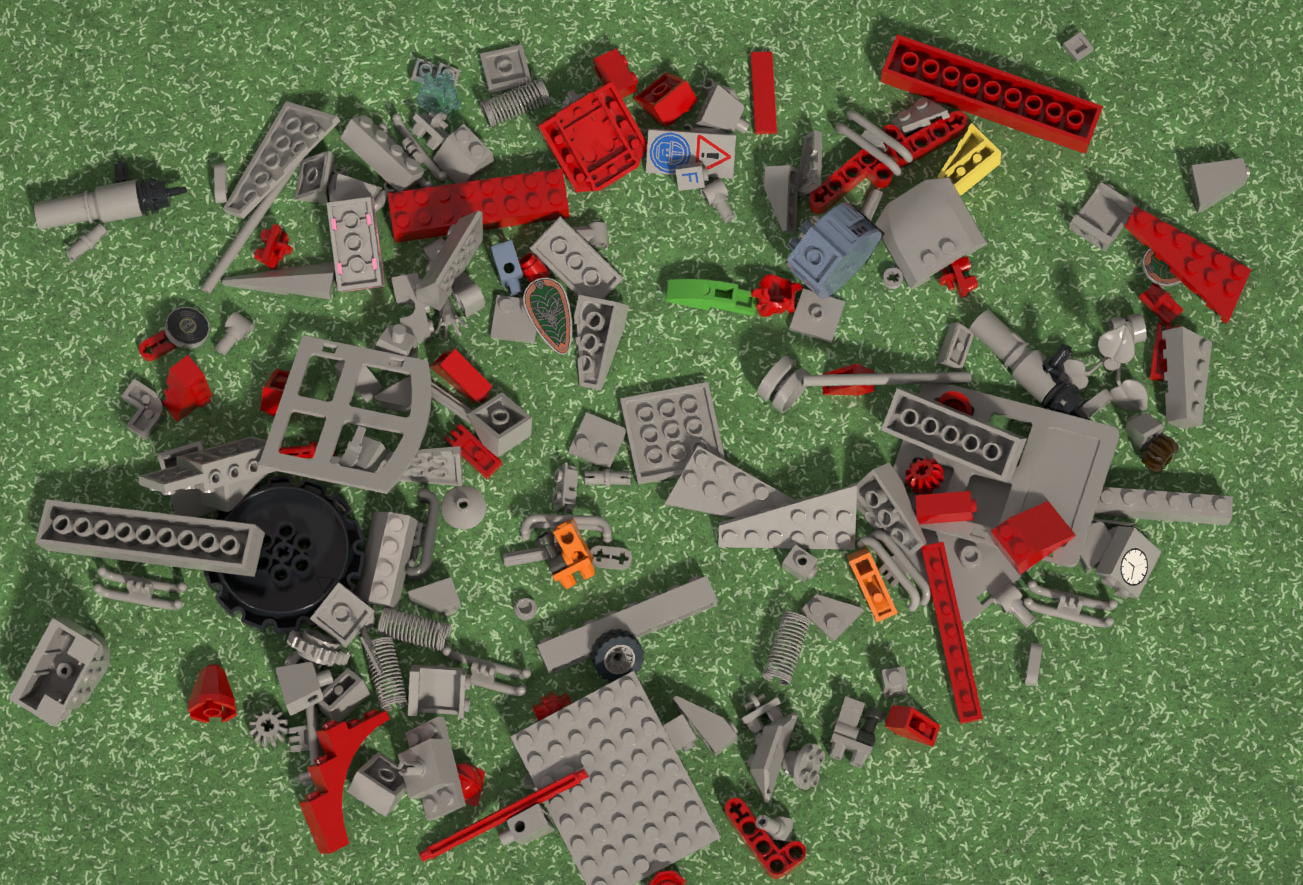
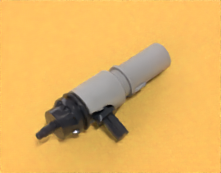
(108, 202)
(1031, 368)

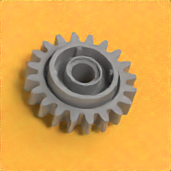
(318, 647)

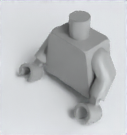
(720, 111)
(345, 188)

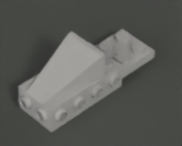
(219, 472)

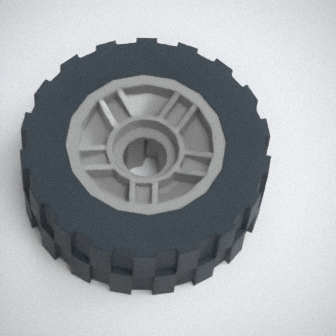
(613, 642)

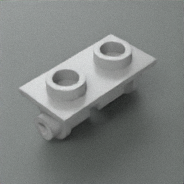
(566, 477)

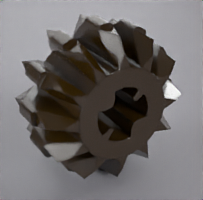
(1160, 453)

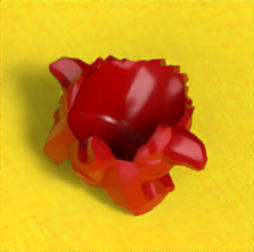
(775, 295)

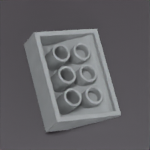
(451, 261)

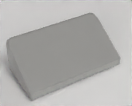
(955, 347)

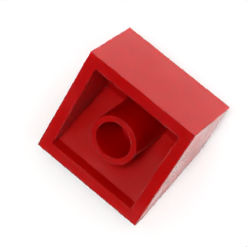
(666, 99)

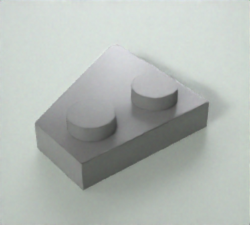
(831, 615)

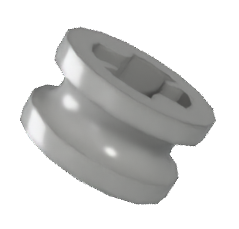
(895, 272)

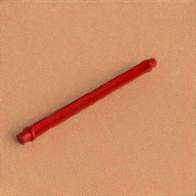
(503, 814)

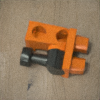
(572, 558)

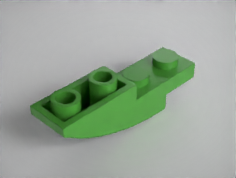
(710, 293)

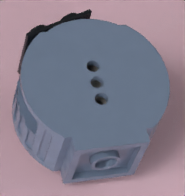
(832, 248)

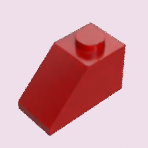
(853, 390)
(273, 391)
(912, 725)

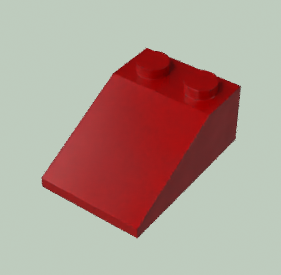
(1031, 536)

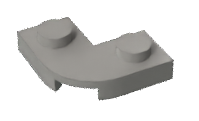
(148, 406)

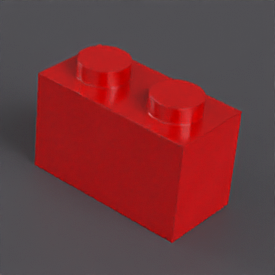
(614, 68)

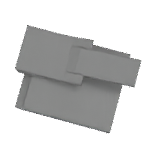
(363, 453)

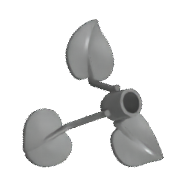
(1118, 348)

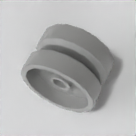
(782, 384)

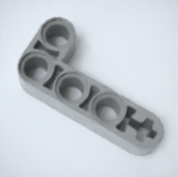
(465, 293)

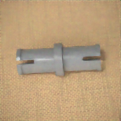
(86, 242)
(608, 477)

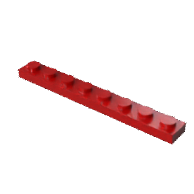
(952, 633)

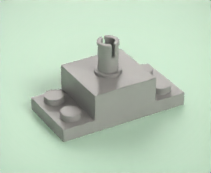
(431, 769)

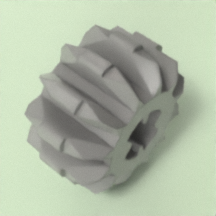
(259, 730)

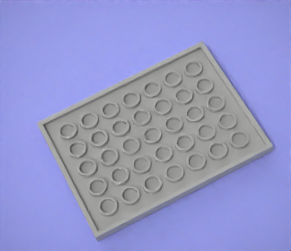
(638, 800)

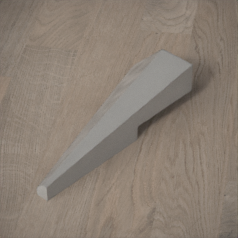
(307, 280)

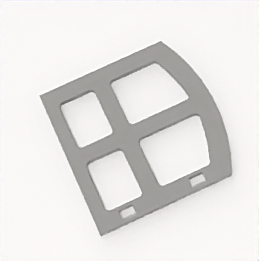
(340, 412)

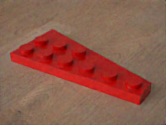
(1195, 264)

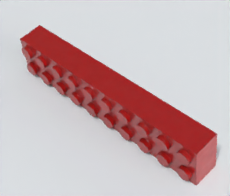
(991, 94)

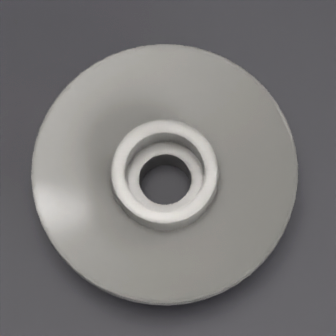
(466, 517)

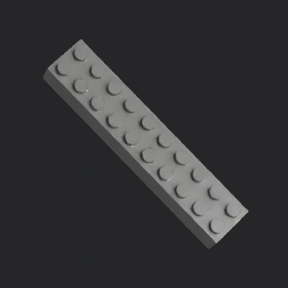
(150, 537)

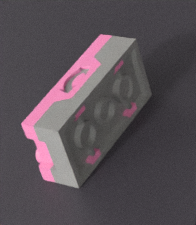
(355, 244)

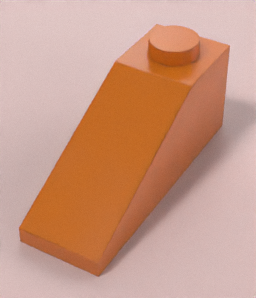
(872, 584)

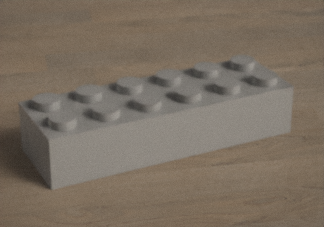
(954, 434)

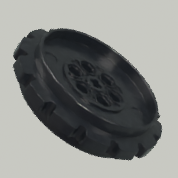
(330, 557)

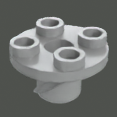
(804, 765)

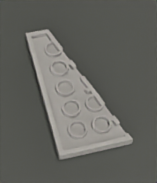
(430, 466)

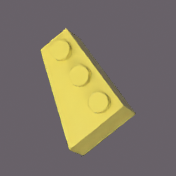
(971, 160)

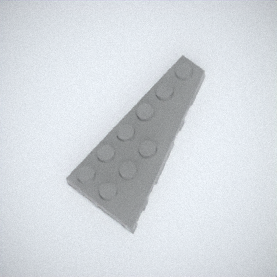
(284, 146)
(722, 489)
(809, 522)

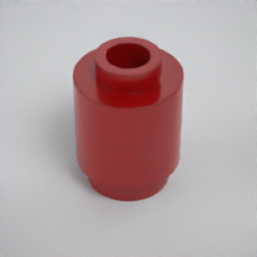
(533, 267)

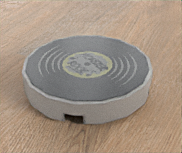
(187, 327)

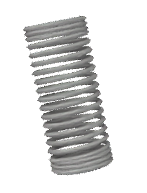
(539, 88)
(786, 618)
(402, 619)
(402, 700)

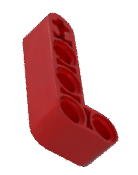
(927, 137)
(847, 183)
(760, 836)

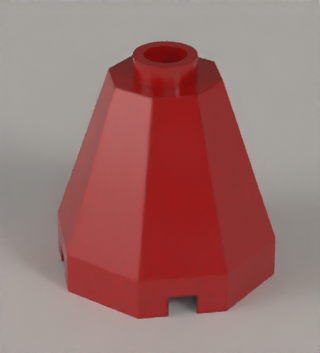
(210, 694)

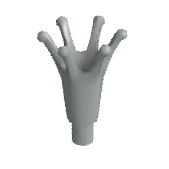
(448, 316)

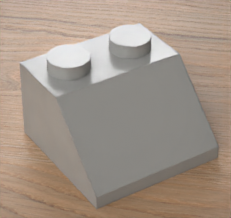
(463, 156)
(501, 424)
(379, 784)

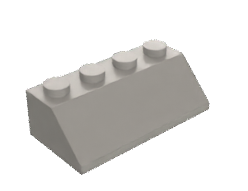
(386, 559)

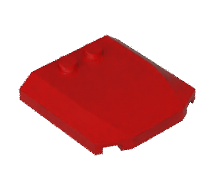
(594, 139)

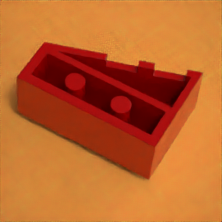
(186, 389)

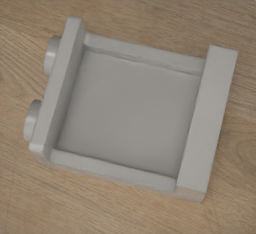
(1103, 216)
(438, 690)

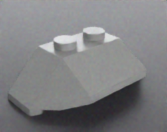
(769, 755)

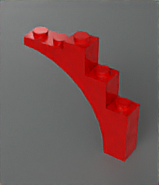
(324, 805)

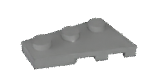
(810, 164)

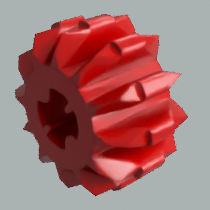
(924, 476)

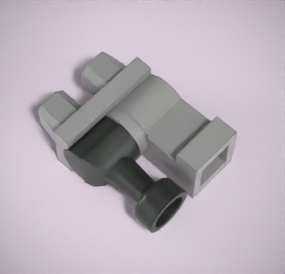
(852, 738)

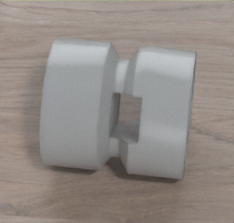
(1134, 322)

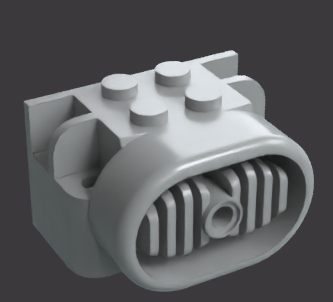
(62, 671)

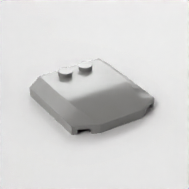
(928, 229)

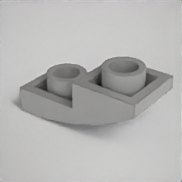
(421, 67)

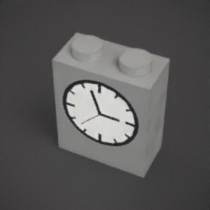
(1128, 562)

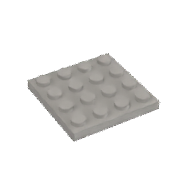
(668, 428)

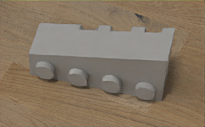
(1186, 376)

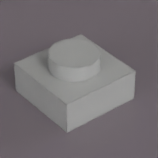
(1078, 47)

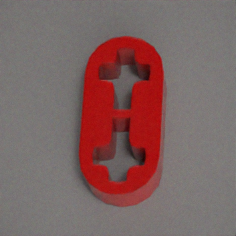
(159, 351)

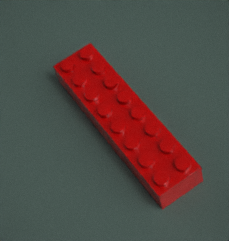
(501, 200)

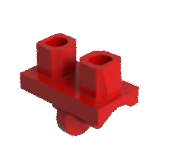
(275, 248)
(962, 283)
(1161, 303)

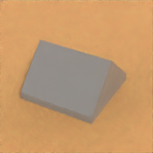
(314, 178)

